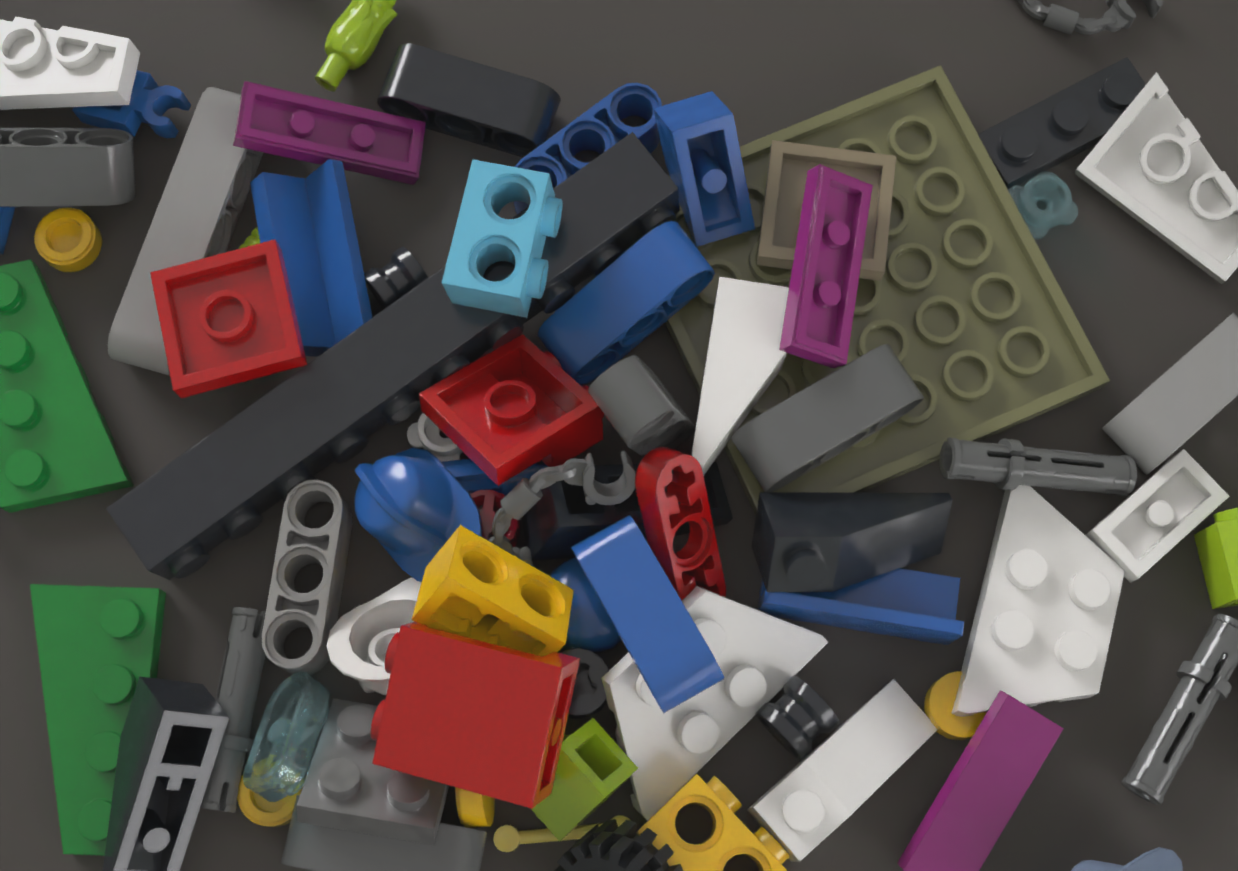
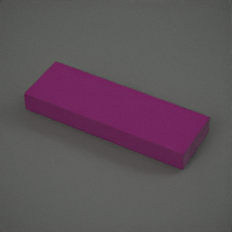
(324, 129)
(826, 267)
(982, 789)

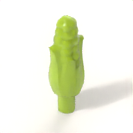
(354, 39)

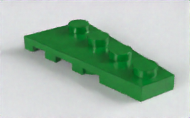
(50, 425)
(90, 661)

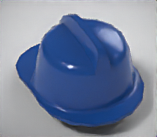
(413, 507)

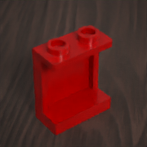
(473, 714)

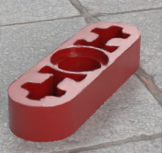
(664, 516)

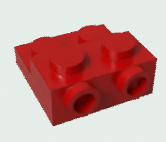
(514, 410)

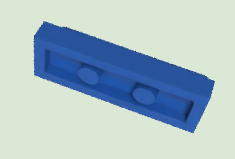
(319, 248)
(890, 604)

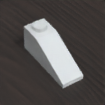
(739, 361)
(843, 771)

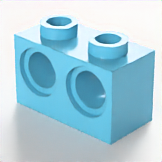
(487, 238)

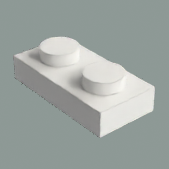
(1158, 515)

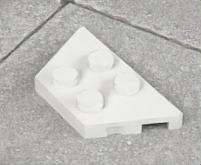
(1039, 611)
(756, 659)

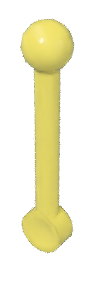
(508, 838)

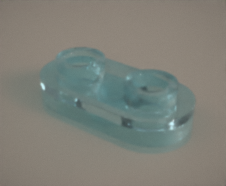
(287, 737)

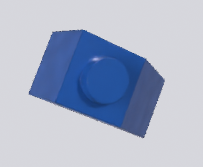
(706, 166)

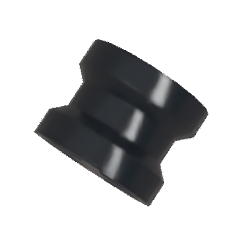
(395, 278)
(586, 699)
(797, 718)

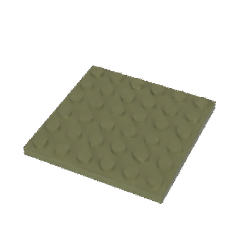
(958, 298)

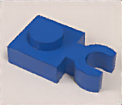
(146, 105)

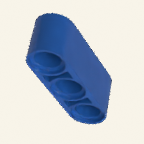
(595, 131)
(626, 302)
(648, 614)

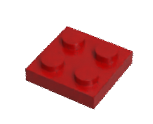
(227, 319)

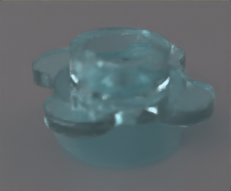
(1056, 195)

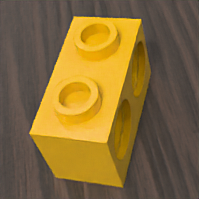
(493, 597)
(727, 837)

